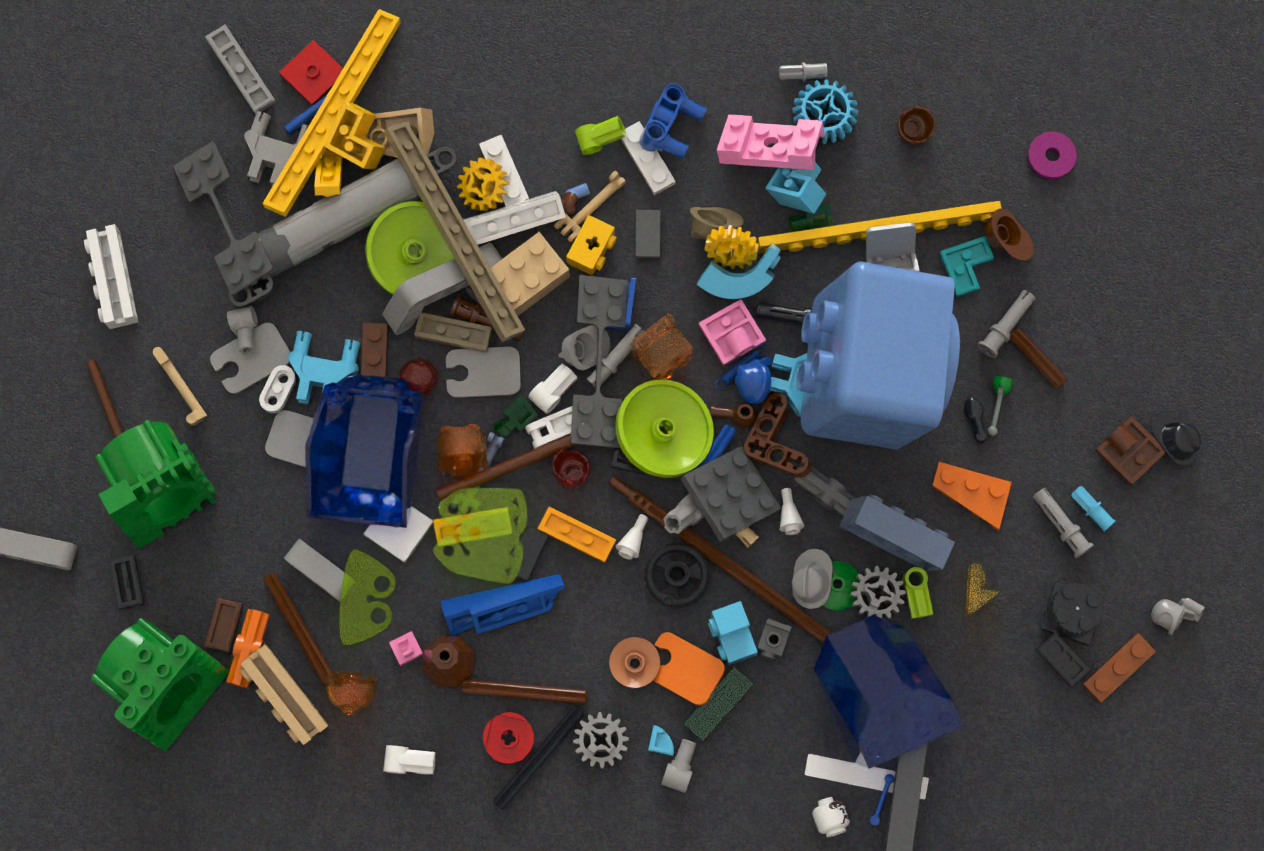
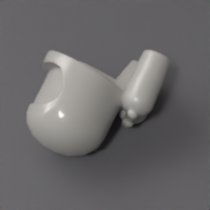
(1170, 614)

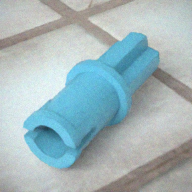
(1092, 508)

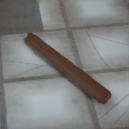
(298, 627)
(524, 691)

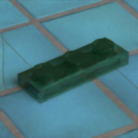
(722, 700)

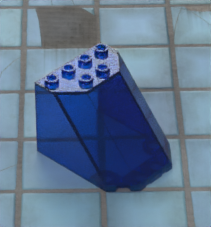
(363, 451)
(882, 691)

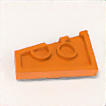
(975, 491)

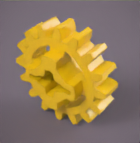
(483, 184)
(731, 247)

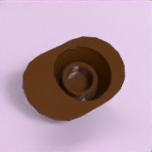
(1007, 234)

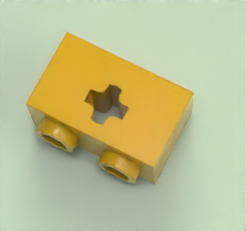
(591, 232)

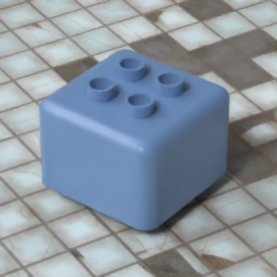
(879, 356)

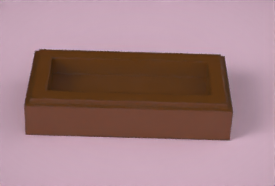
(223, 625)

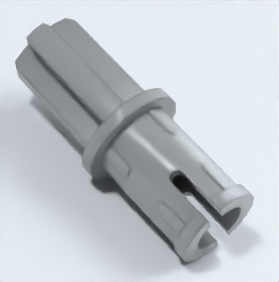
(803, 71)

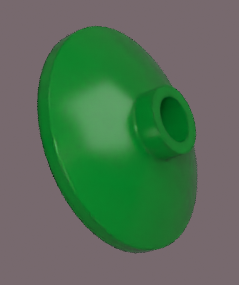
(840, 598)

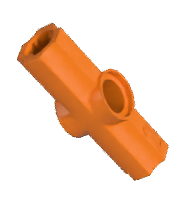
(247, 643)

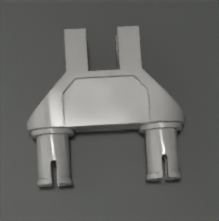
(267, 151)

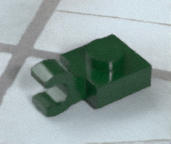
(819, 219)
(517, 416)

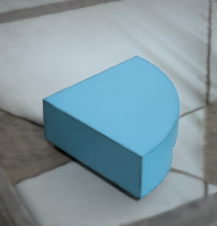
(661, 742)

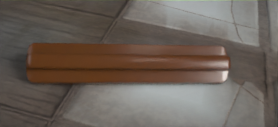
(1037, 358)

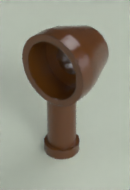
(738, 419)

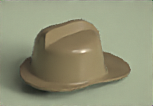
(711, 218)

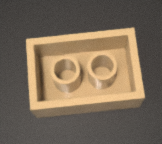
(530, 273)

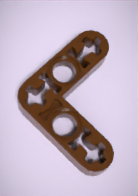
(766, 440)

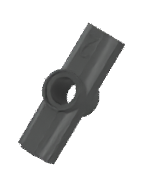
(826, 491)

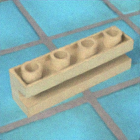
(284, 694)

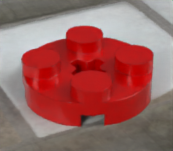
(500, 726)

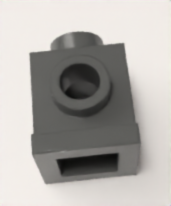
(776, 629)

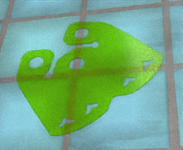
(498, 535)

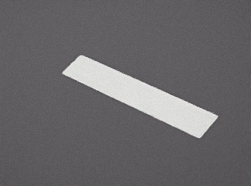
(852, 773)

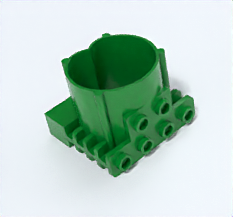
(151, 481)
(157, 681)

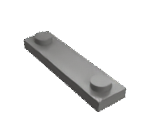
(240, 69)

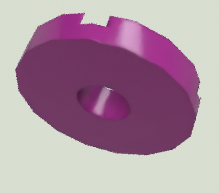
(1052, 142)

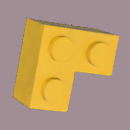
(350, 139)

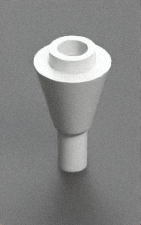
(790, 519)
(630, 544)

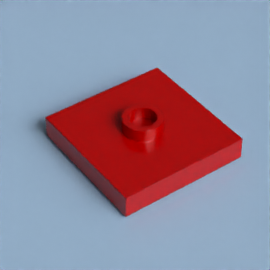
(312, 73)

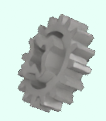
(887, 598)
(609, 732)

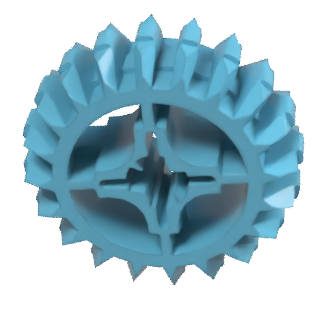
(834, 115)

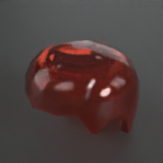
(420, 375)
(570, 468)

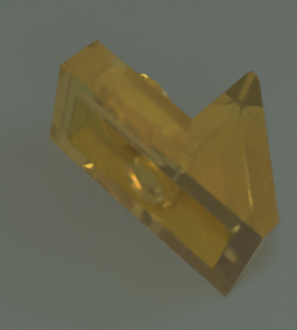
(977, 597)

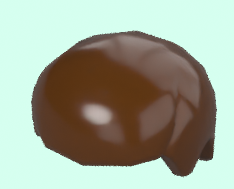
(916, 125)

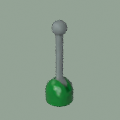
(1001, 386)

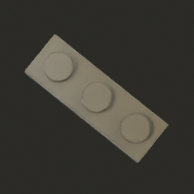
(453, 332)

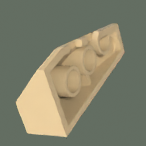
(419, 120)

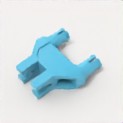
(320, 371)
(788, 387)

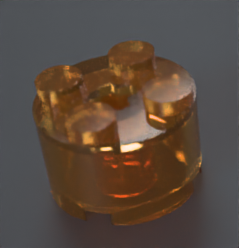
(461, 450)

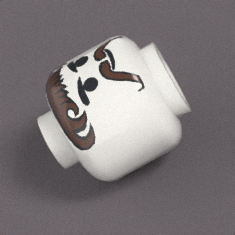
(830, 817)

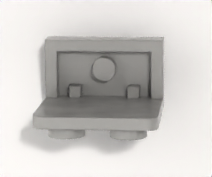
(892, 246)

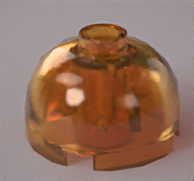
(350, 691)

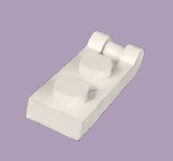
(557, 425)

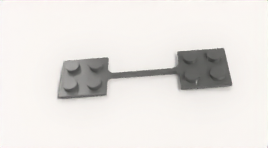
(245, 258)
(603, 305)

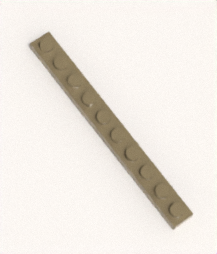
(454, 231)

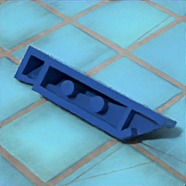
(501, 605)

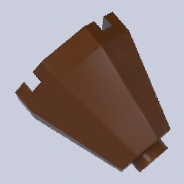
(455, 669)

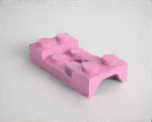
(747, 141)

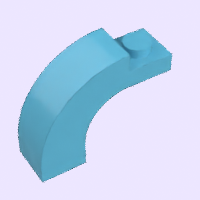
(740, 285)

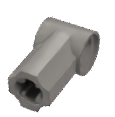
(683, 515)

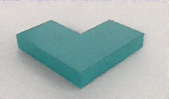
(959, 263)

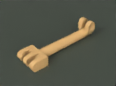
(616, 182)
(198, 413)

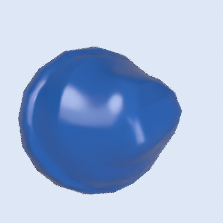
(754, 380)

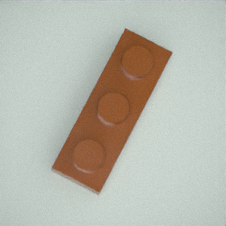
(1119, 668)

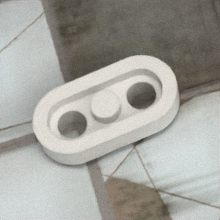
(276, 389)

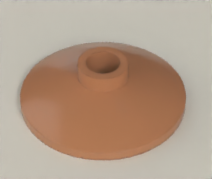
(637, 649)

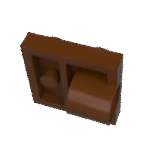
(1130, 450)

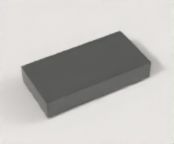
(647, 234)

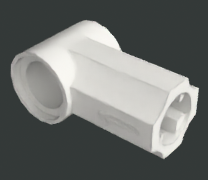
(548, 393)
(402, 760)

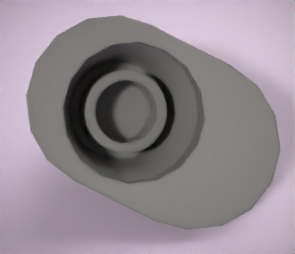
(581, 347)
(812, 578)

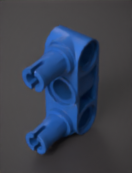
(662, 118)

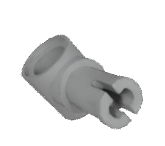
(242, 324)
(678, 772)

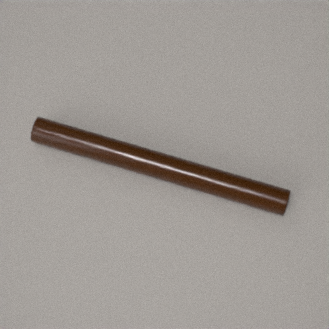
(104, 397)

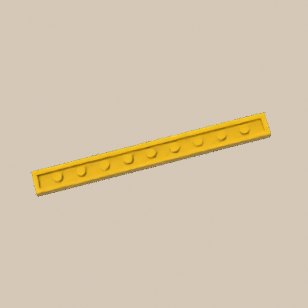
(345, 89)
(845, 233)

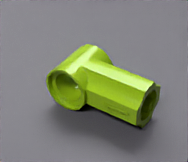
(593, 137)
(917, 596)

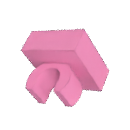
(406, 648)

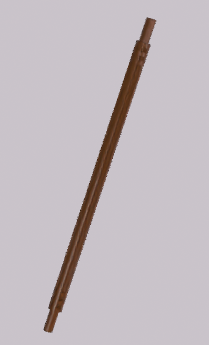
(724, 562)

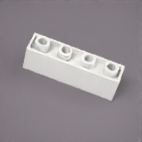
(515, 217)
(111, 277)

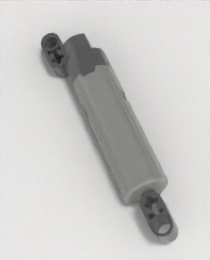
(336, 219)

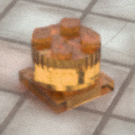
(662, 348)

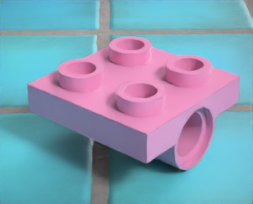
(732, 332)

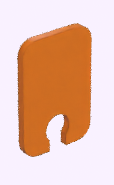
(690, 671)

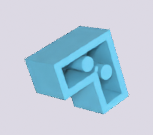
(797, 188)
(733, 633)

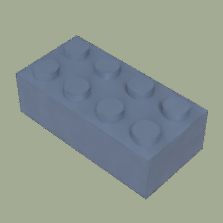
(897, 533)

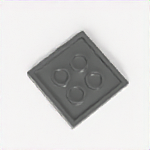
(730, 493)

